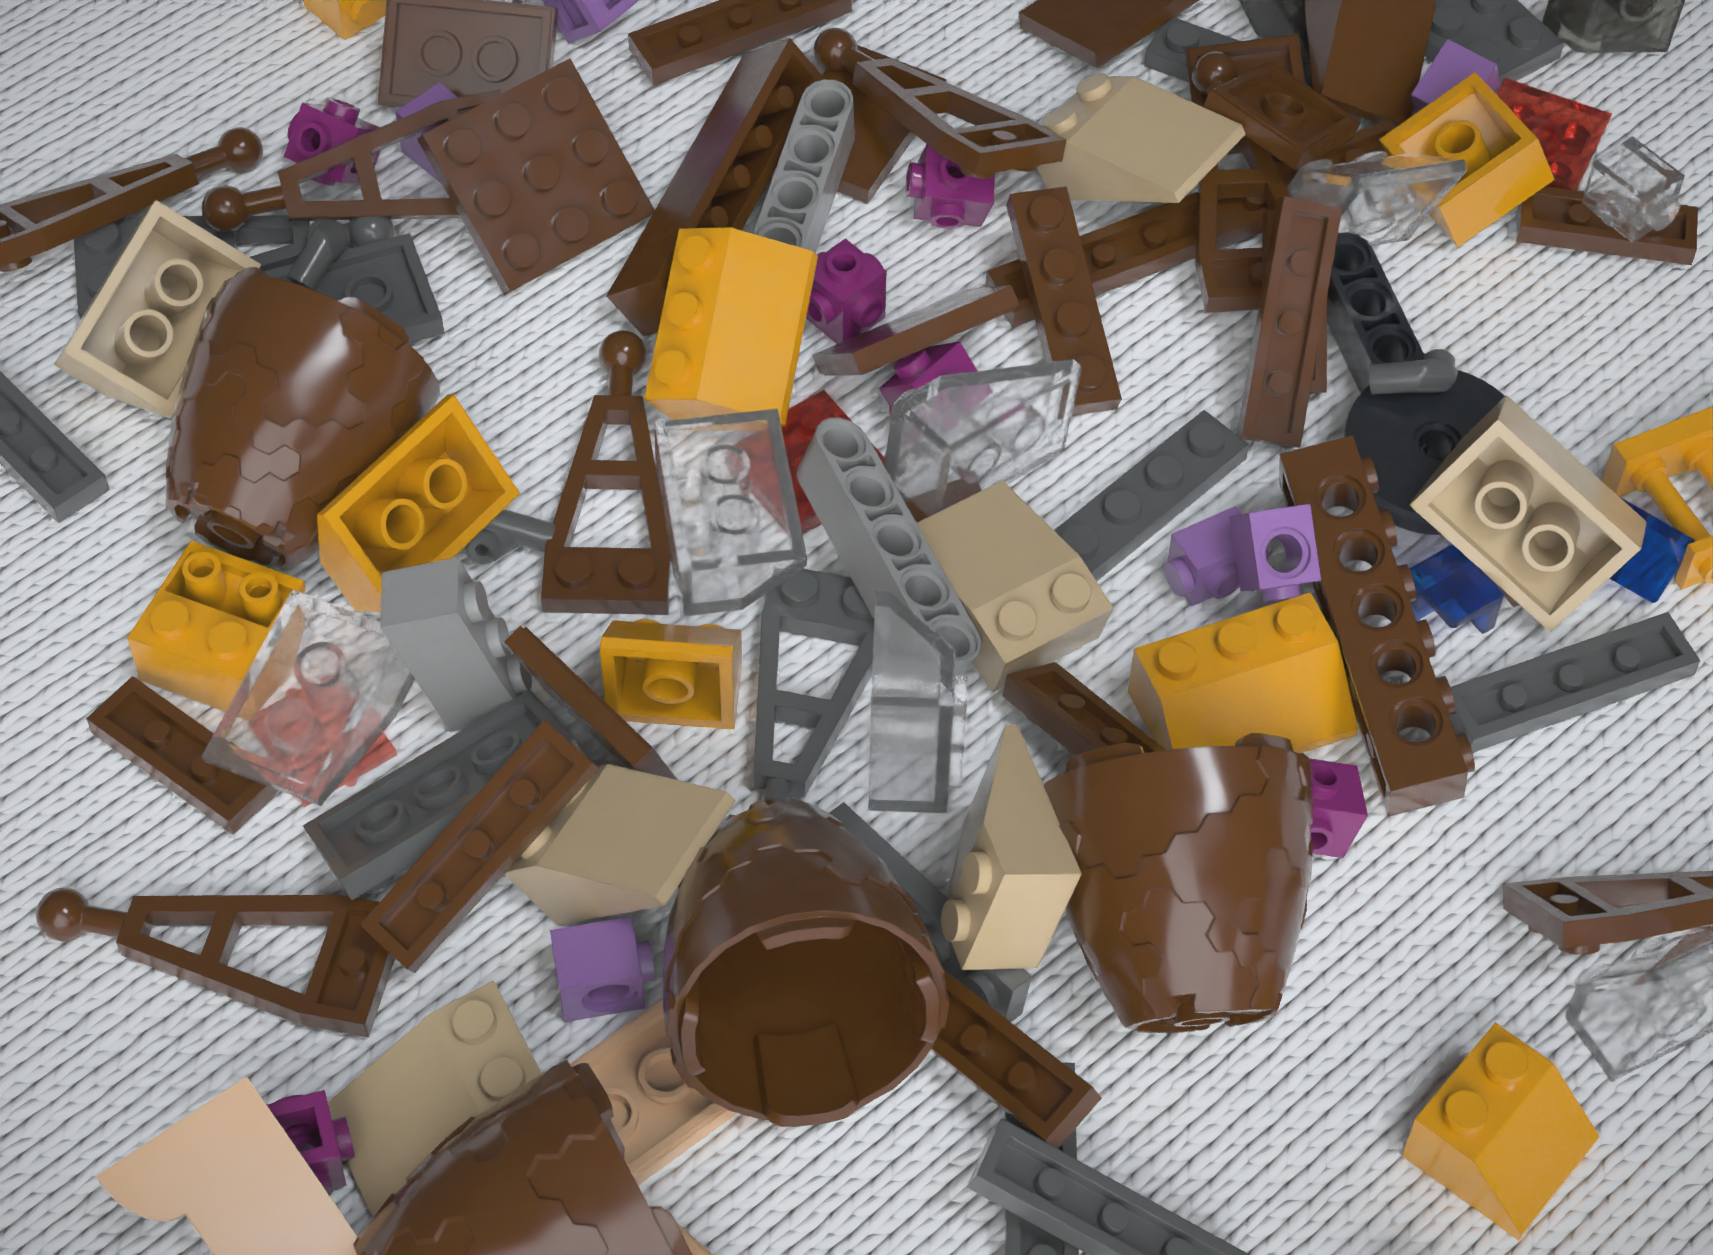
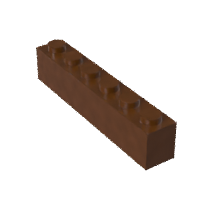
(719, 174)

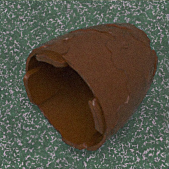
(285, 413)
(1189, 877)
(796, 970)
(527, 1180)

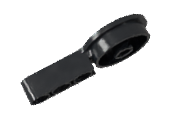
(1395, 425)

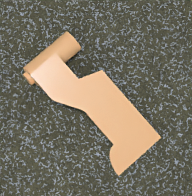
(234, 1182)

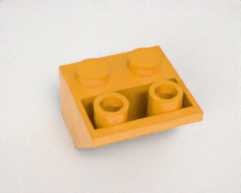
(208, 624)

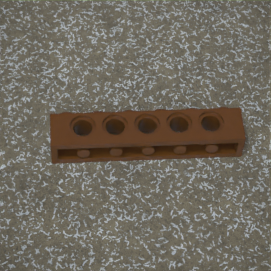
(1406, 771)

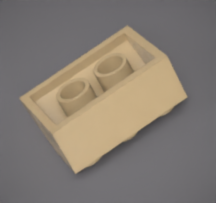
(150, 310)
(1530, 514)

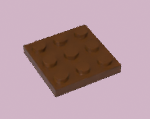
(536, 176)

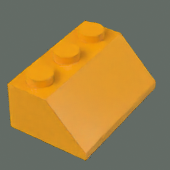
(730, 324)
(413, 504)
(1246, 675)

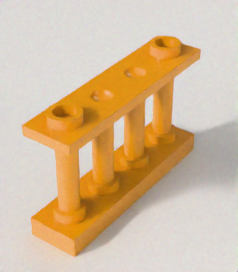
(1648, 462)

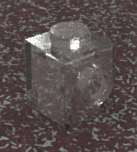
(1633, 190)

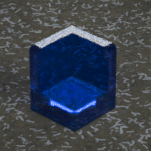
(1656, 562)
(1455, 591)

